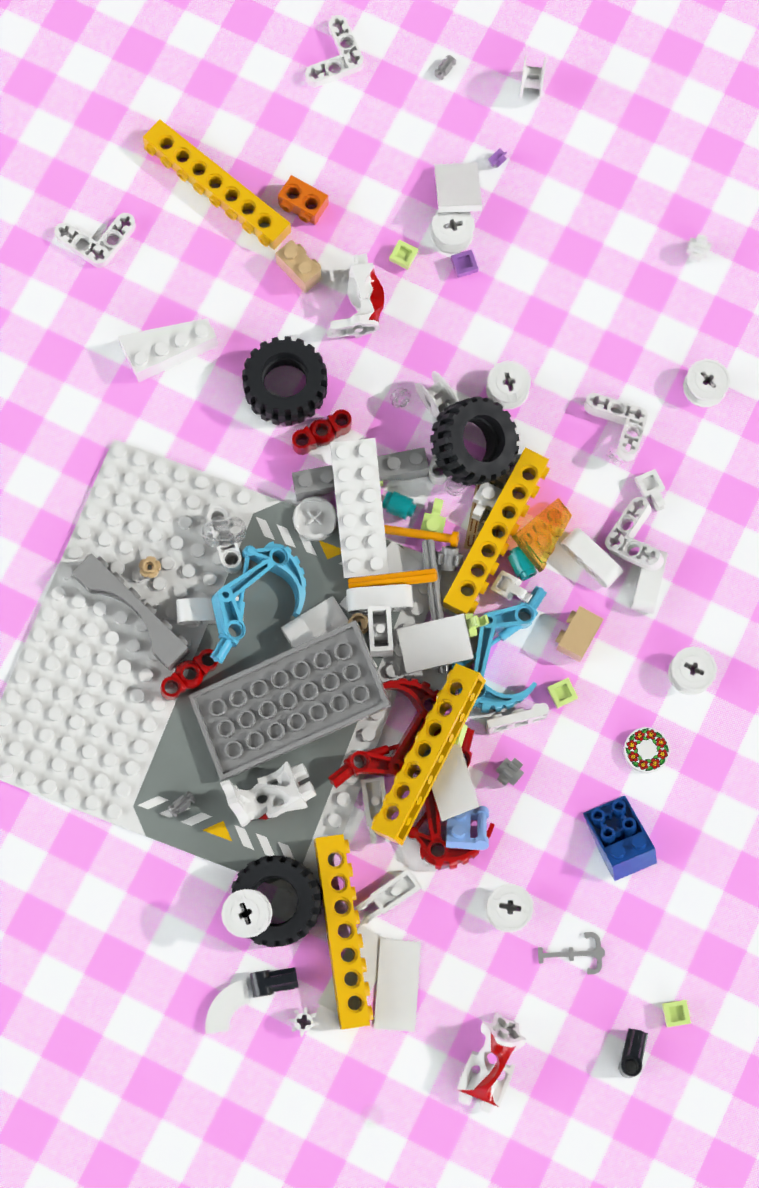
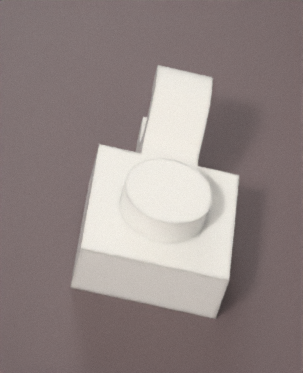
(651, 486)
(485, 499)
(508, 586)

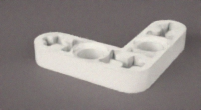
(343, 60)
(101, 245)
(629, 421)
(627, 539)

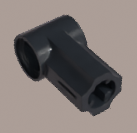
(268, 981)
(633, 1050)

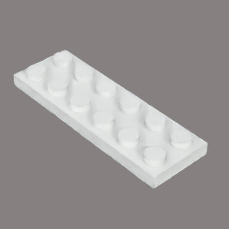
(359, 507)

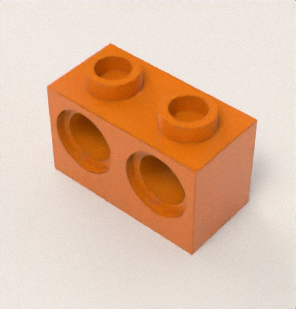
(307, 196)

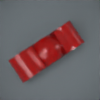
(316, 440)
(181, 682)

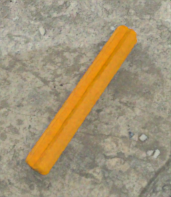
(406, 577)

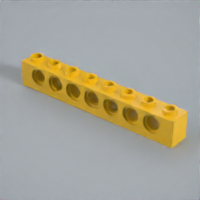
(163, 135)
(528, 463)
(430, 765)
(347, 1017)

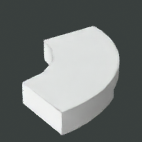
(225, 1006)

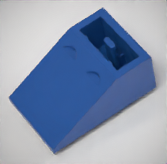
(620, 838)

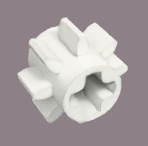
(698, 248)
(307, 1027)

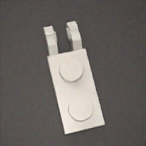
(518, 718)
(373, 794)
(391, 894)

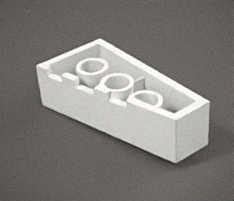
(167, 346)

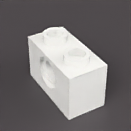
(380, 631)

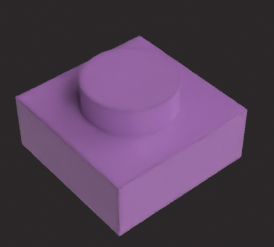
(464, 263)

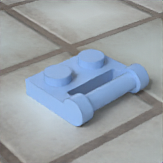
(459, 830)

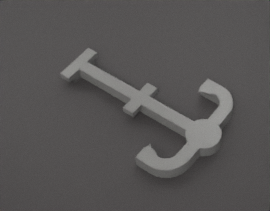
(597, 952)

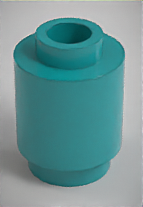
(399, 505)
(521, 564)

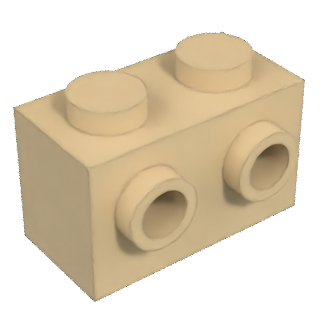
(298, 265)
(579, 634)

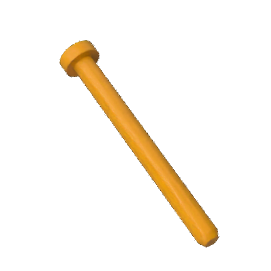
(423, 534)

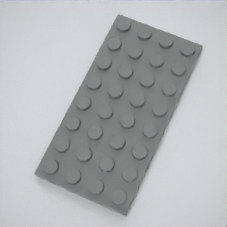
(289, 700)

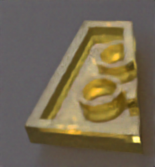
(541, 534)

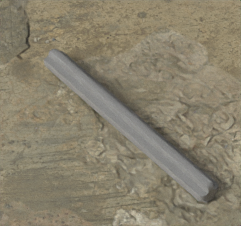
(433, 588)

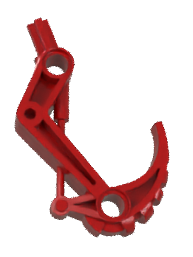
(374, 760)
(451, 856)

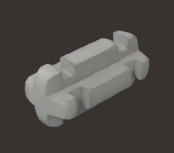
(445, 67)
(181, 804)

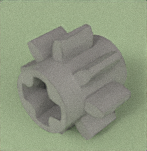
(449, 558)
(509, 771)

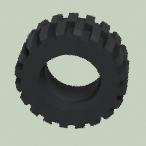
(278, 354)
(498, 434)
(307, 893)

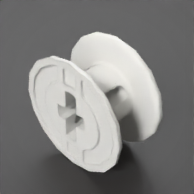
(532, 77)
(449, 240)
(706, 371)
(517, 377)
(436, 394)
(704, 670)
(233, 910)
(517, 919)

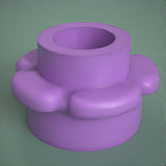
(498, 158)

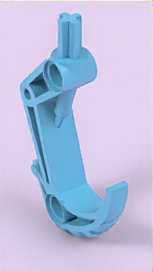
(230, 612)
(507, 623)

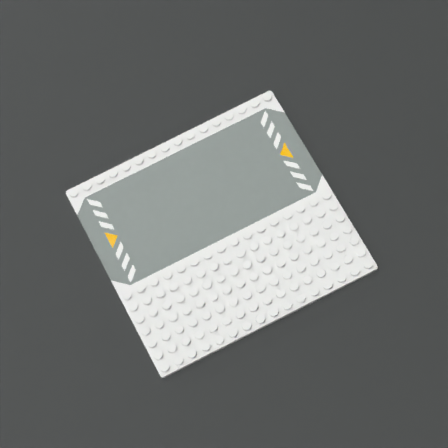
(86, 696)

